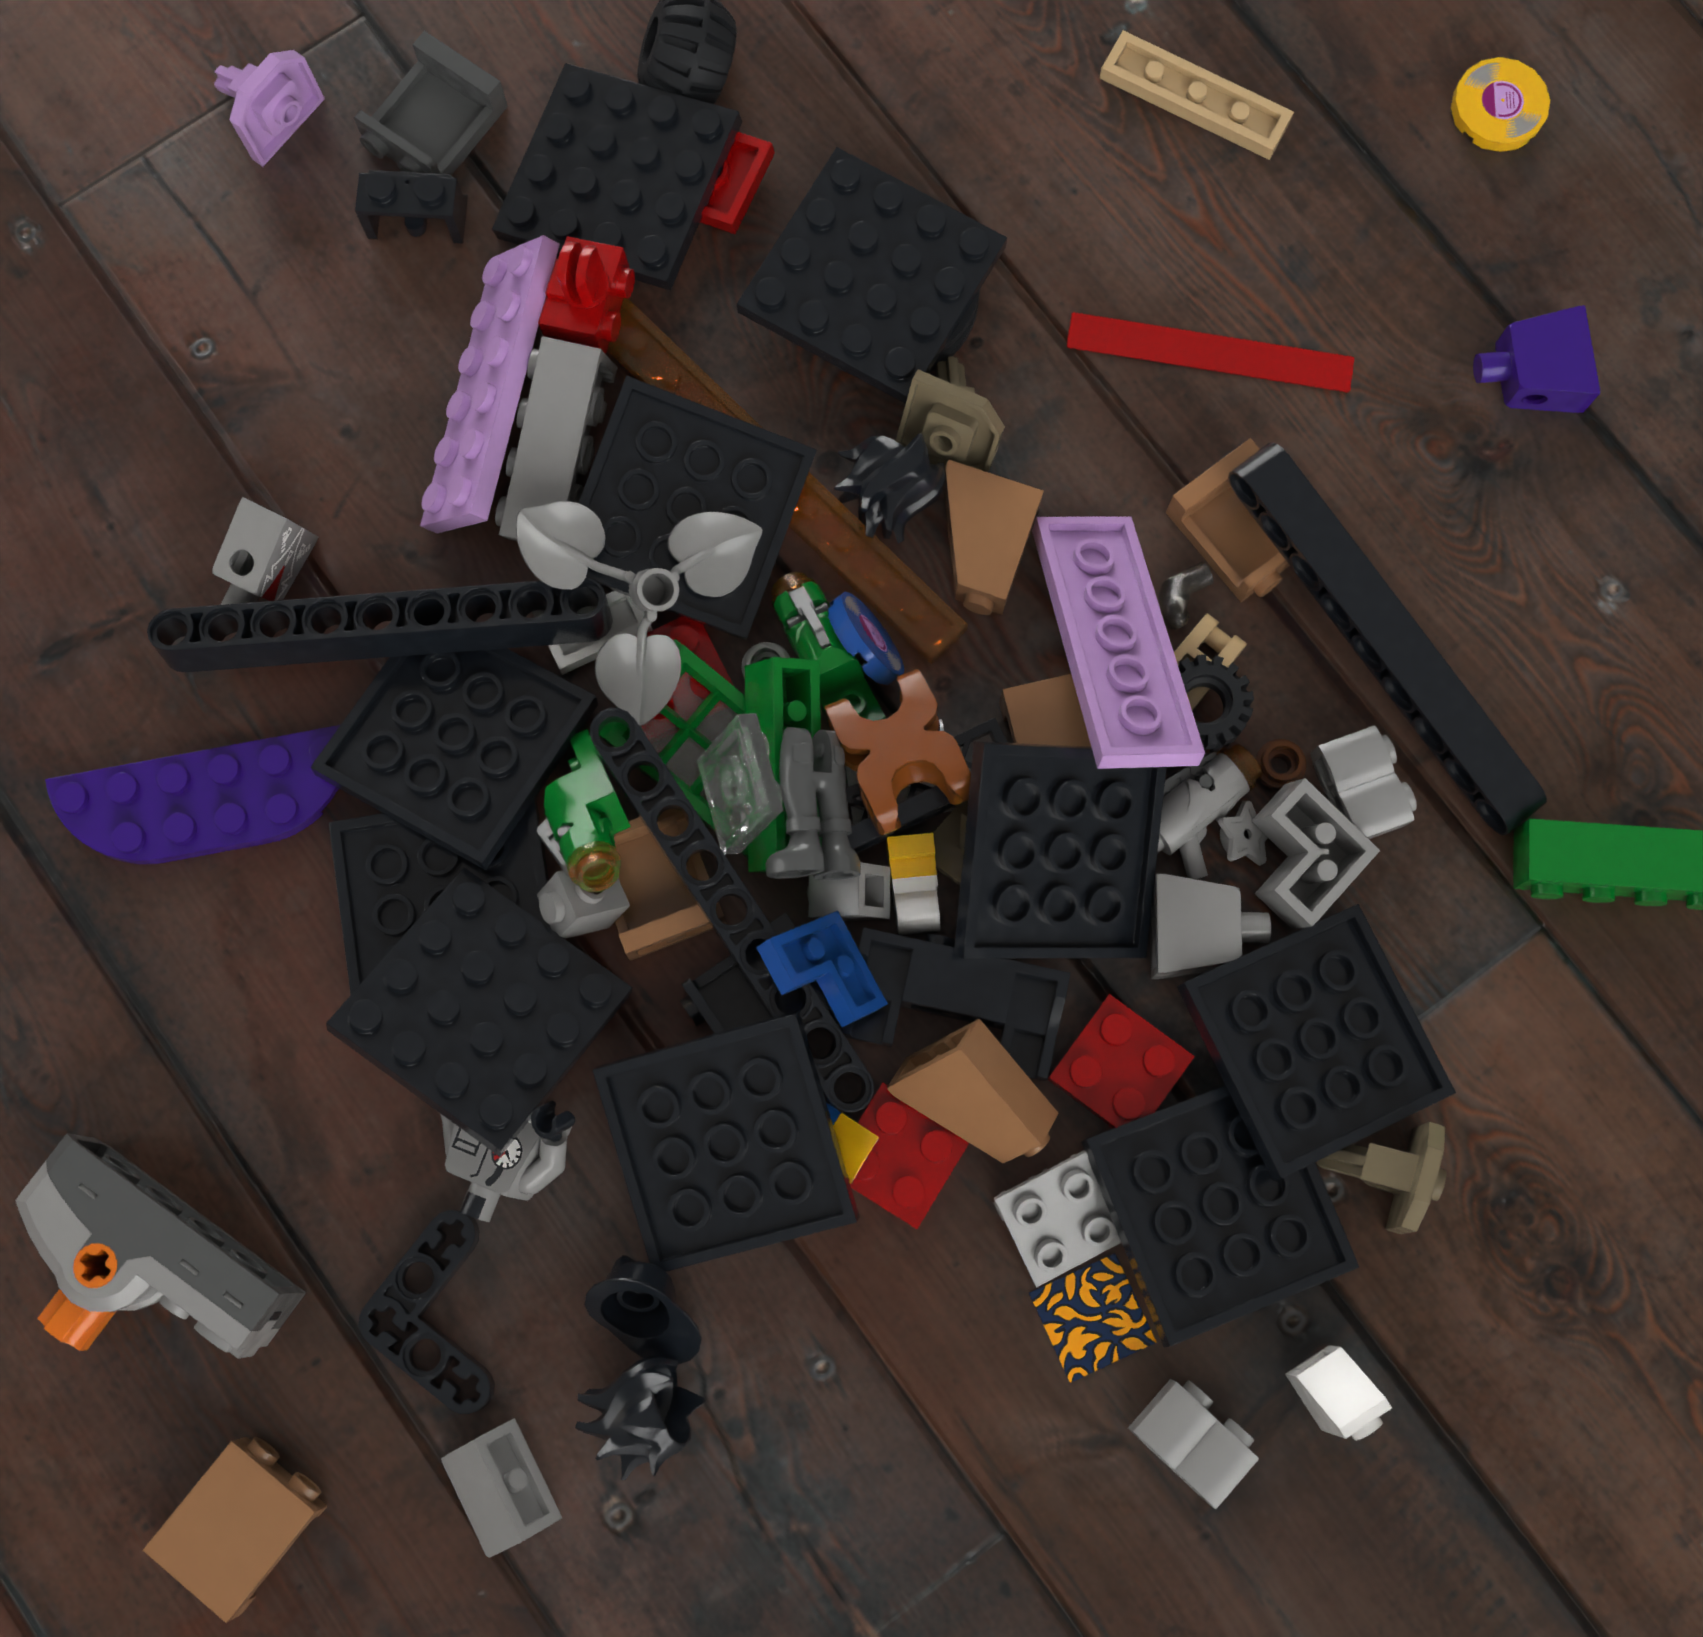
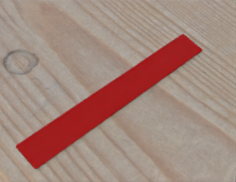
(1210, 352)

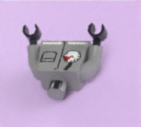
(520, 1172)

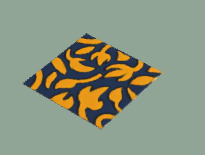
(1092, 1317)

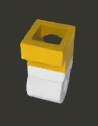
(914, 883)

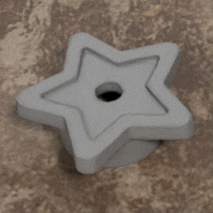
(1233, 836)

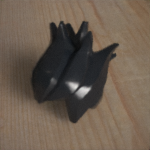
(891, 483)
(642, 1414)

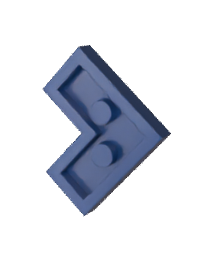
(828, 955)

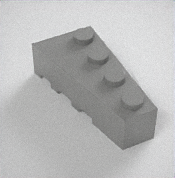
(555, 428)

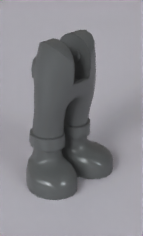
(809, 771)

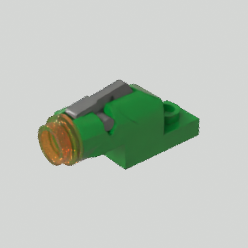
(806, 623)
(583, 818)

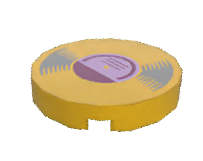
(1500, 104)

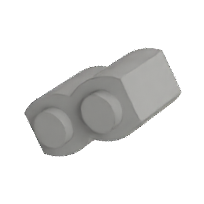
(1362, 781)
(1193, 1442)

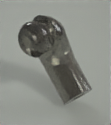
(1176, 592)

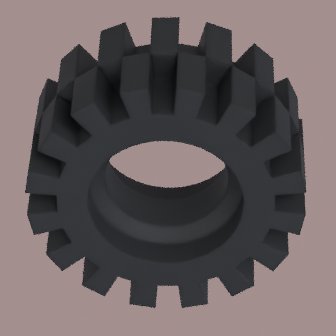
(1232, 693)

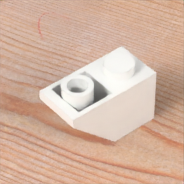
(1339, 1394)

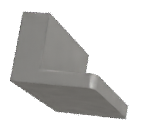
(501, 1488)

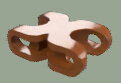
(900, 751)

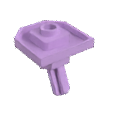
(269, 101)

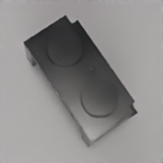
(412, 197)

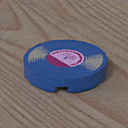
(864, 634)

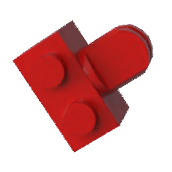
(587, 293)

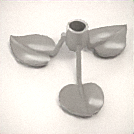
(711, 551)

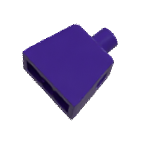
(1544, 363)

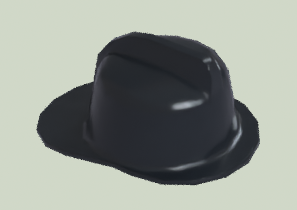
(642, 1311)

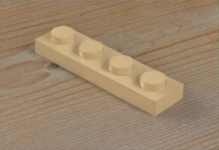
(1196, 95)

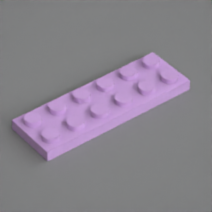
(488, 386)
(1116, 643)

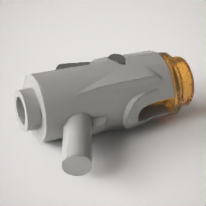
(1198, 797)

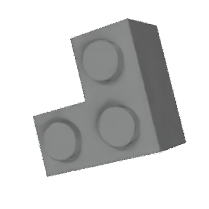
(1321, 851)

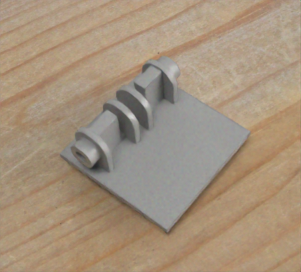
(1058, 1218)

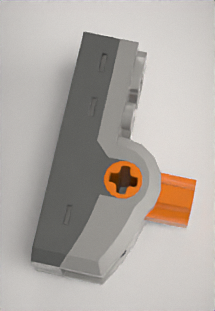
(133, 1243)

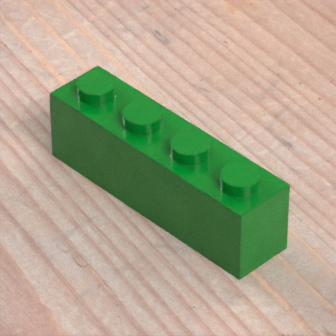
(783, 696)
(1609, 862)

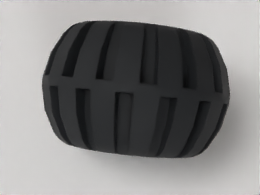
(688, 48)

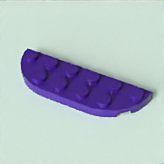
(197, 799)

